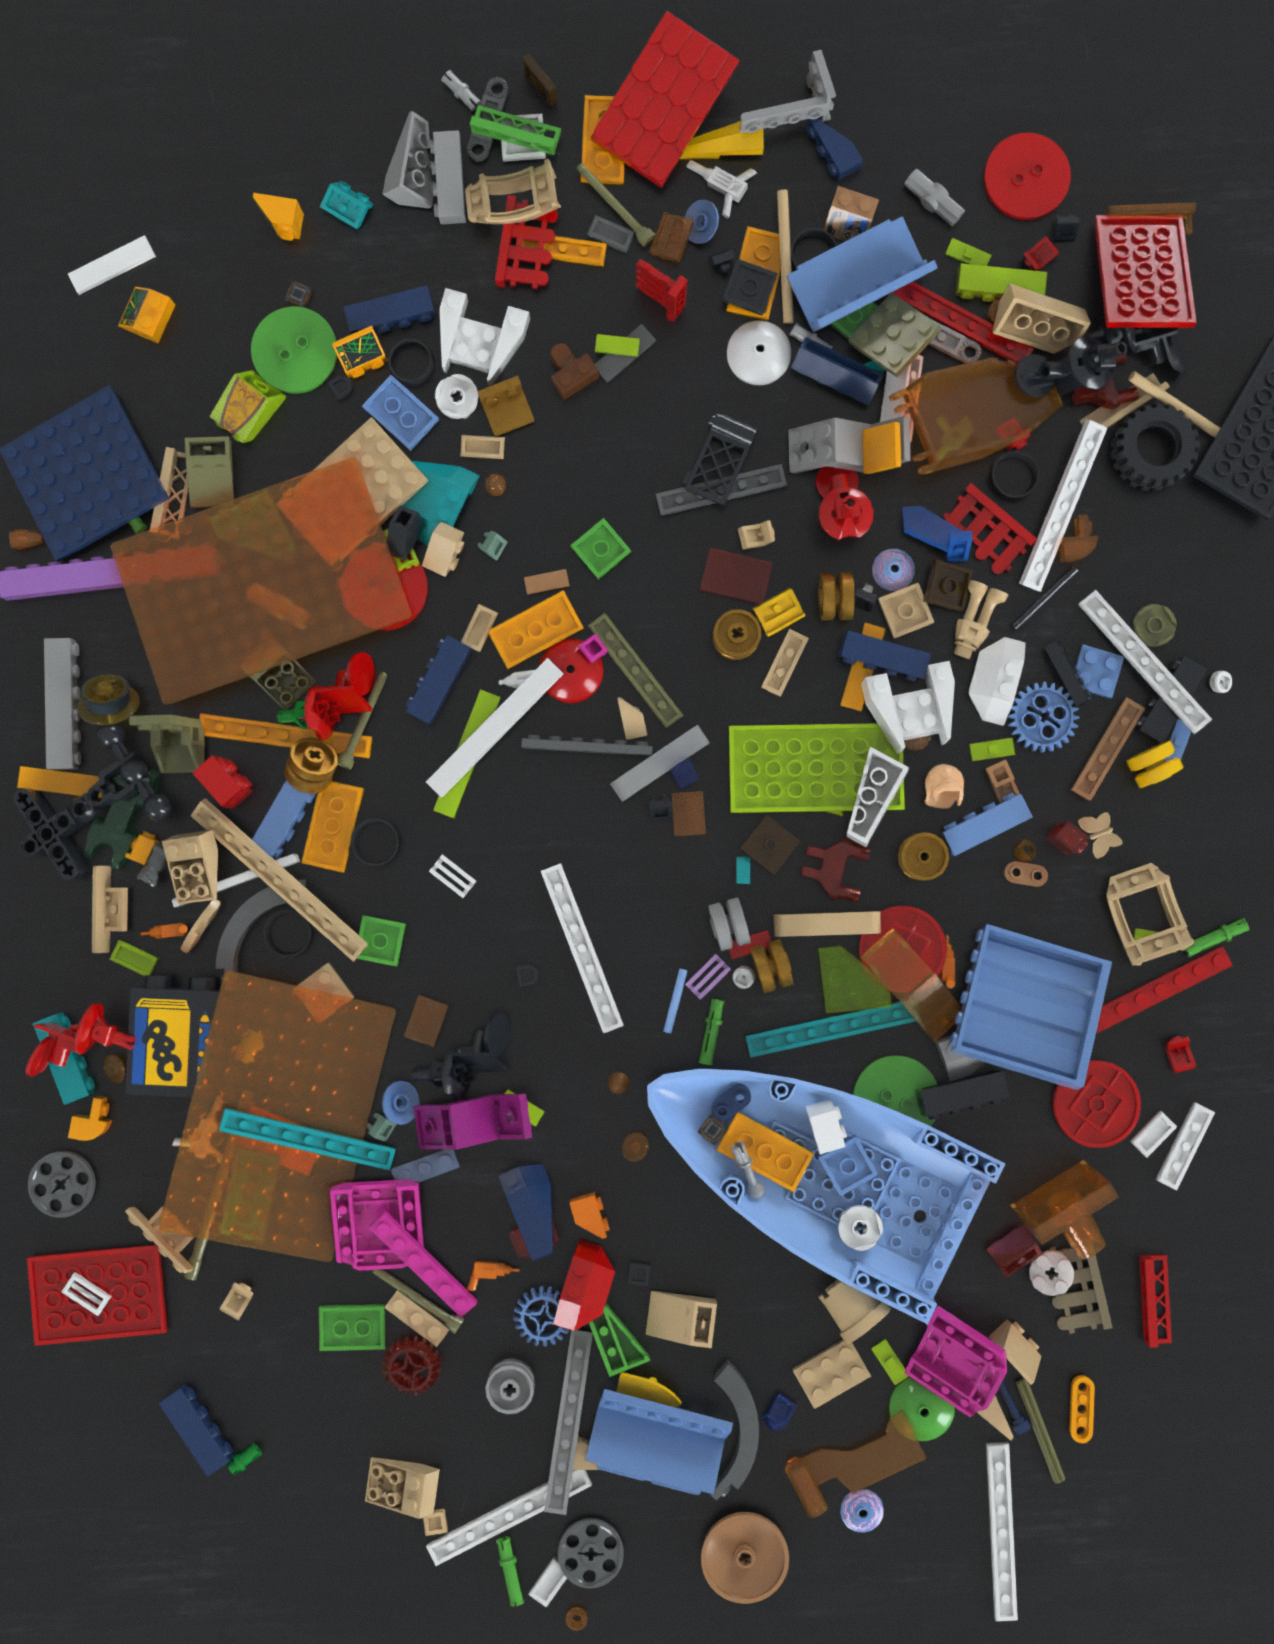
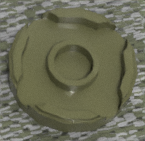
(1154, 625)

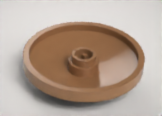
(749, 1576)

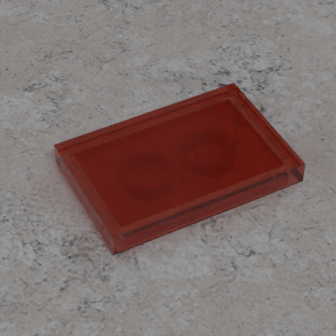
(736, 576)

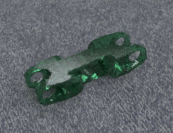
(116, 827)

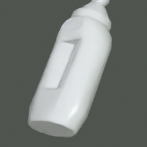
(516, 678)

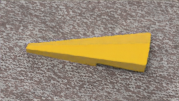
(725, 142)

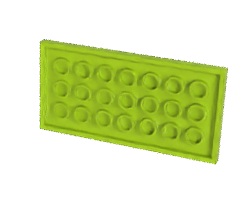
(802, 766)

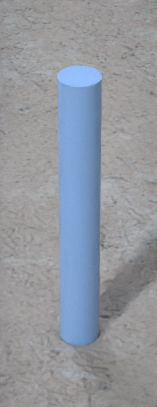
(675, 1000)

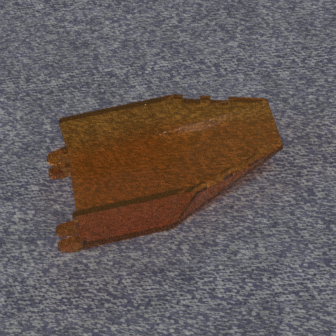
(971, 412)

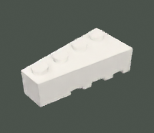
(876, 791)

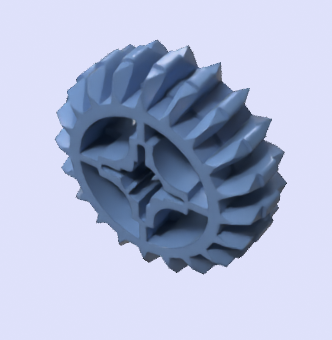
(522, 1311)

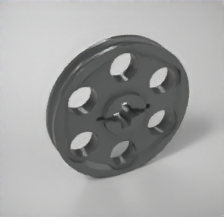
(51, 1183)
(585, 1542)

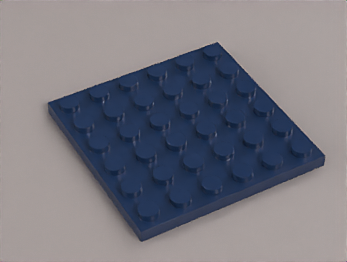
(83, 473)

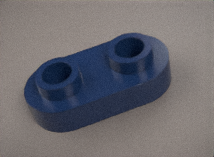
(730, 1103)

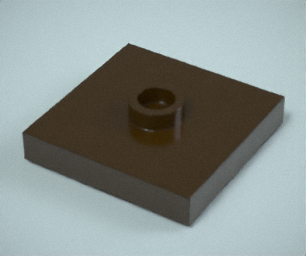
(539, 80)
(947, 585)
(770, 844)

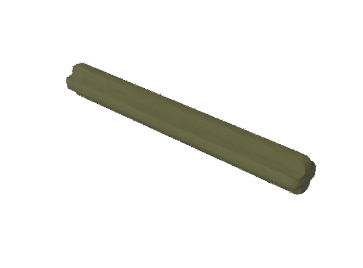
(1040, 1430)

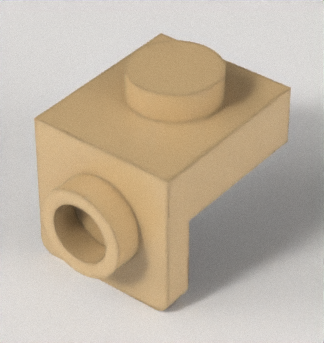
(756, 535)
(237, 1300)

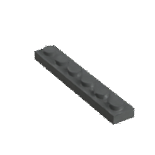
(745, 484)
(578, 745)

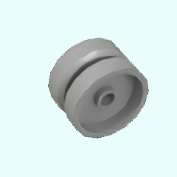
(729, 924)
(508, 1399)

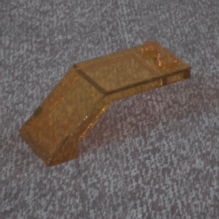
(913, 984)

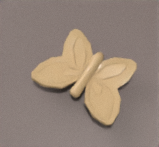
(1102, 832)

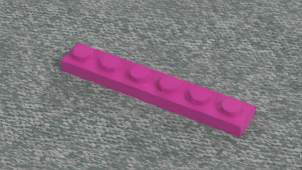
(423, 1264)

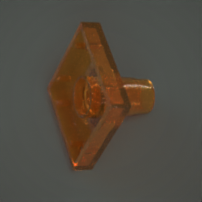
(1067, 1208)

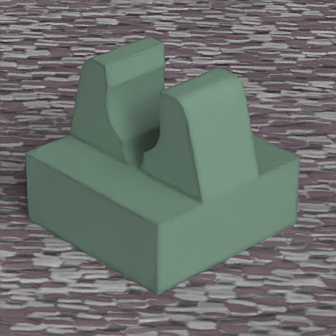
(493, 545)
(382, 1127)

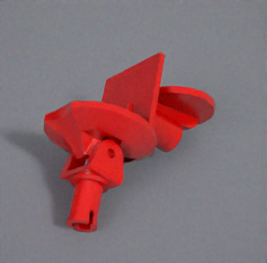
(841, 498)
(78, 1039)

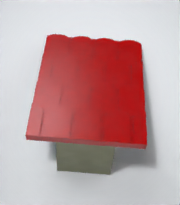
(664, 99)

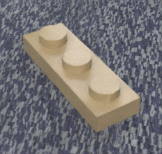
(784, 663)
(417, 1318)

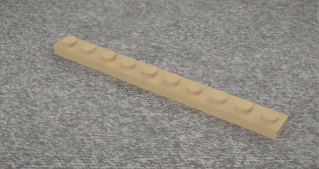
(279, 880)

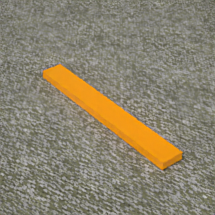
(276, 734)

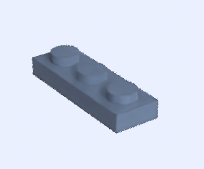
(427, 1166)

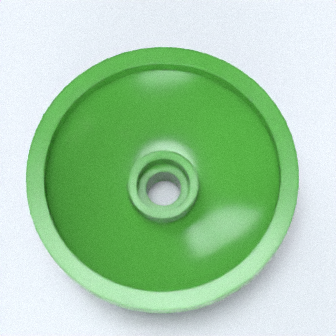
(911, 1399)

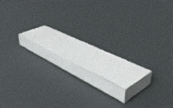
(111, 265)
(1185, 1146)

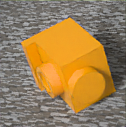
(142, 847)

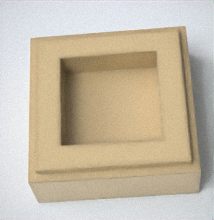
(436, 1522)

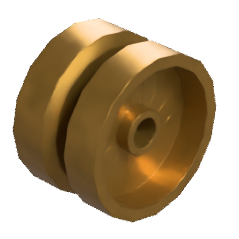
(835, 596)
(745, 625)
(310, 765)
(933, 864)
(774, 965)

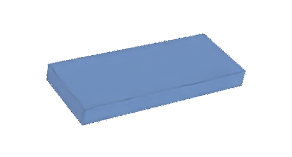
(1179, 739)

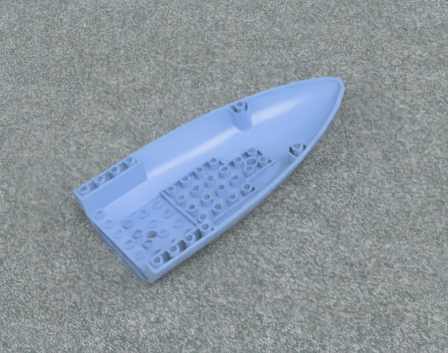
(914, 1168)

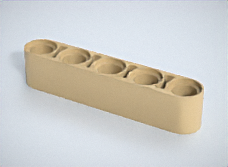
(827, 924)

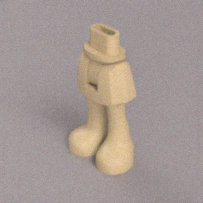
(970, 633)

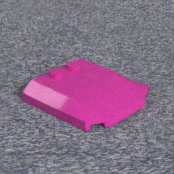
(358, 1205)
(958, 1363)

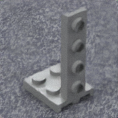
(793, 112)

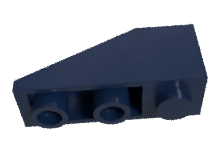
(838, 150)

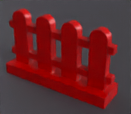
(524, 254)
(662, 289)
(999, 531)

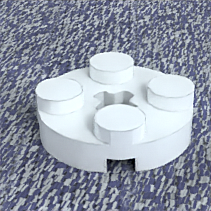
(450, 386)
(870, 1234)
(1058, 1284)

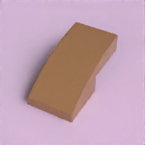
(1001, 780)

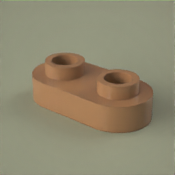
(1026, 874)

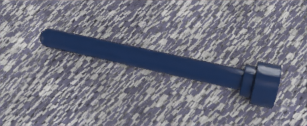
(1020, 1423)

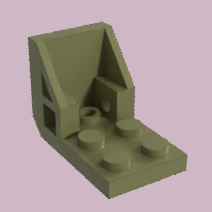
(174, 741)

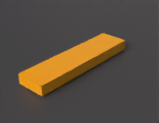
(574, 250)
(853, 694)
(56, 781)

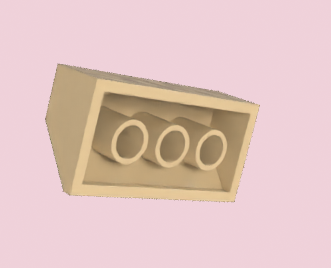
(1039, 320)

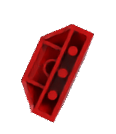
(585, 1287)

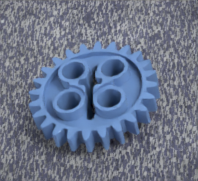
(1052, 699)

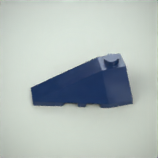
(530, 1201)

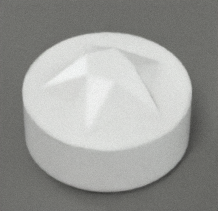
(1221, 681)
(744, 977)

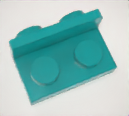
(346, 204)

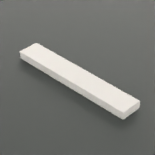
(246, 876)

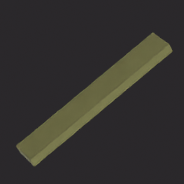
(636, 671)

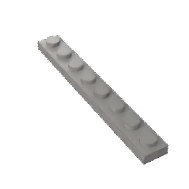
(568, 1422)

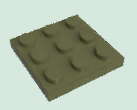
(894, 335)

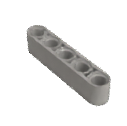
(659, 763)

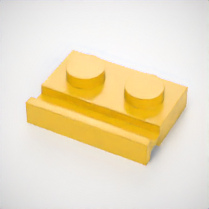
(779, 612)

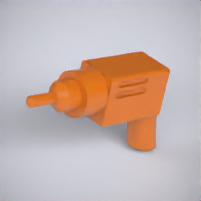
(168, 930)
(948, 971)
(488, 1270)

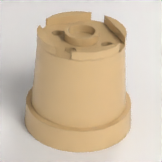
(853, 1310)

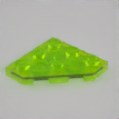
(850, 983)

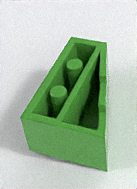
(616, 1343)

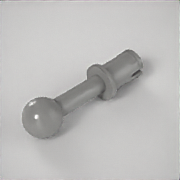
(743, 1161)

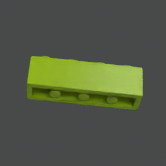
(992, 282)

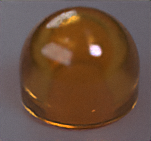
(495, 484)
(1020, 854)
(618, 1082)

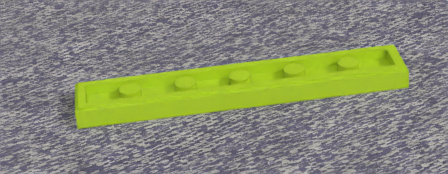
(484, 707)

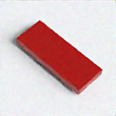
(761, 938)

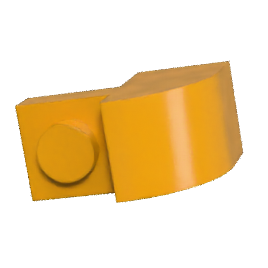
(89, 1127)

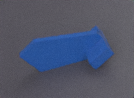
(937, 532)

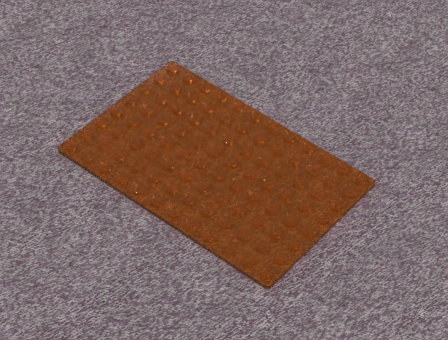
(260, 581)
(287, 1059)

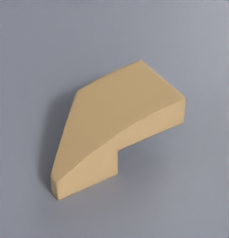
(632, 720)

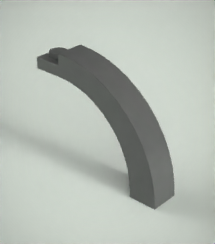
(240, 924)
(739, 1393)

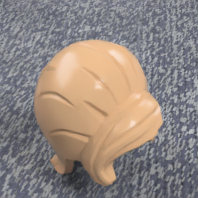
(944, 786)

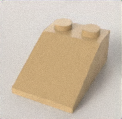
(1019, 1350)

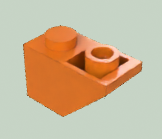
(588, 1214)

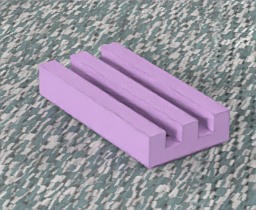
(720, 964)

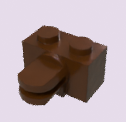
(572, 372)

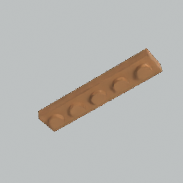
(1107, 749)

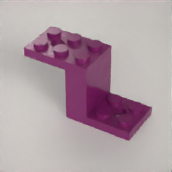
(472, 1121)

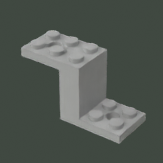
(837, 444)

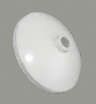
(756, 366)

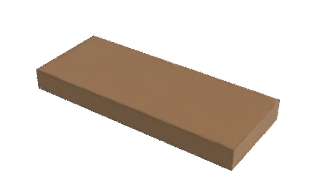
(546, 581)

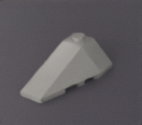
(409, 175)

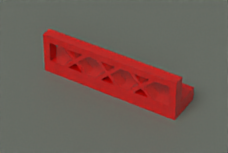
(1150, 1300)

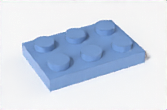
(400, 412)

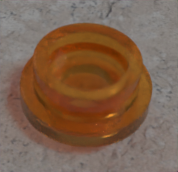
(576, 1625)

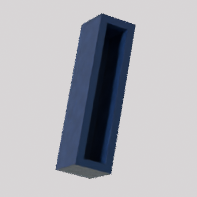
(391, 311)
(837, 371)
(883, 655)
(438, 680)
(196, 1429)

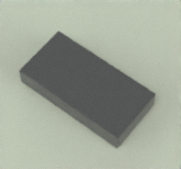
(610, 233)

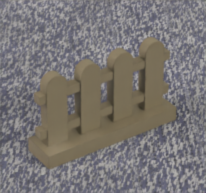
(1081, 1297)

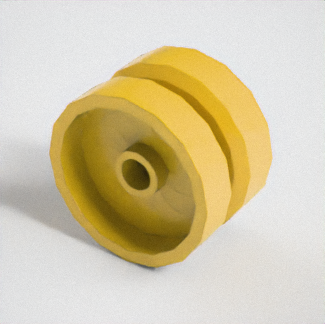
(1154, 762)

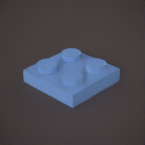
(1099, 670)
(848, 1166)

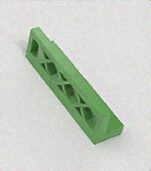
(515, 134)

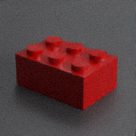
(223, 781)

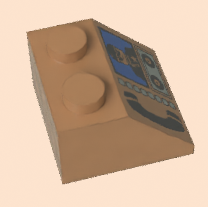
(850, 214)

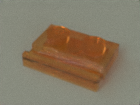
(671, 237)
(688, 813)
(426, 1020)

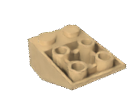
(193, 865)
(681, 1318)
(402, 1486)

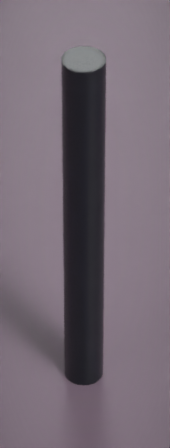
(1033, 608)

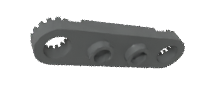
(491, 101)

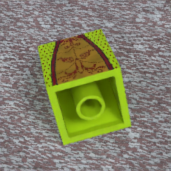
(246, 405)

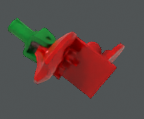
(326, 703)

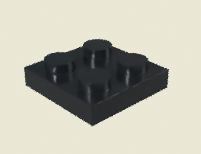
(749, 287)

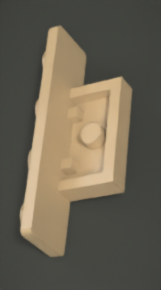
(108, 909)
(168, 1243)

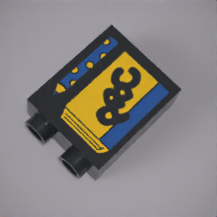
(169, 1034)

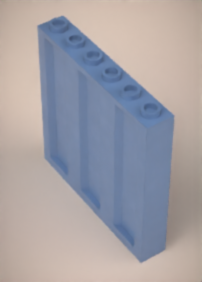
(1031, 1007)

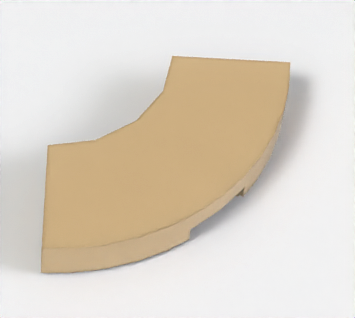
(200, 926)

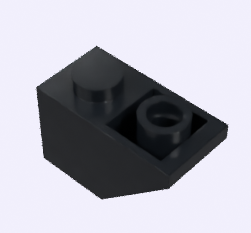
(404, 531)

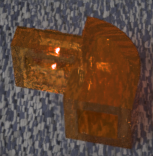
(1078, 547)

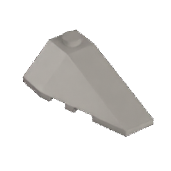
(956, 1065)

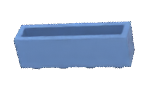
(280, 820)
(986, 824)

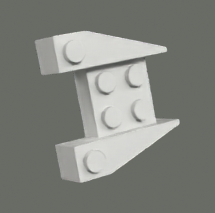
(476, 343)
(915, 712)

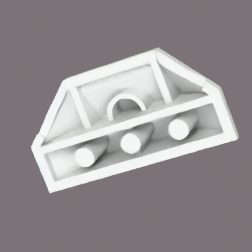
(997, 679)

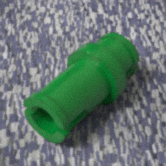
(242, 1460)

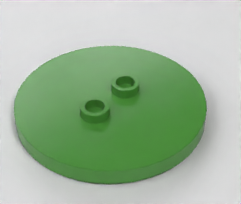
(294, 350)
(893, 1083)

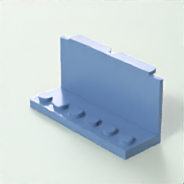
(857, 273)
(657, 1443)

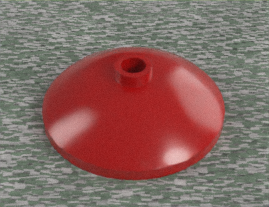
(583, 681)

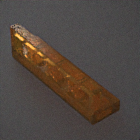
(1185, 210)

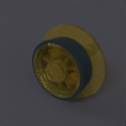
(107, 700)

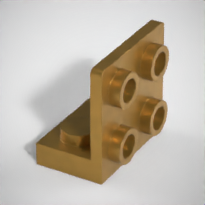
(506, 406)

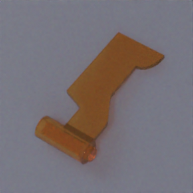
(857, 1467)

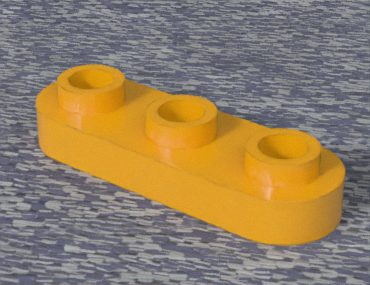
(1085, 1417)

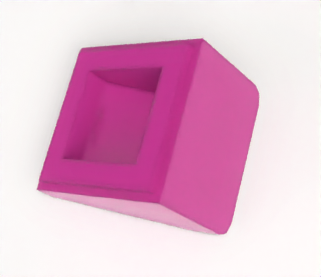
(593, 648)

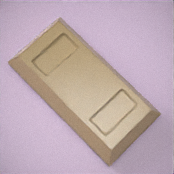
(482, 447)
(479, 625)

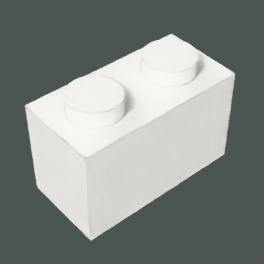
(825, 1126)

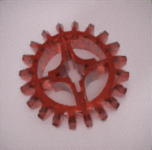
(395, 1371)

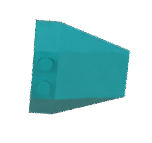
(441, 496)

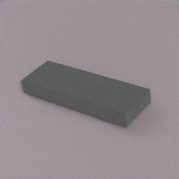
(613, 364)

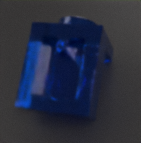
(684, 774)
(779, 1413)

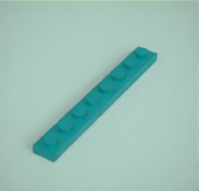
(827, 1029)
(306, 1138)

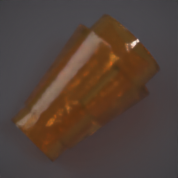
(24, 538)

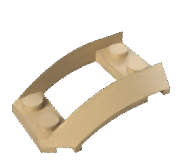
(538, 179)
(1157, 944)

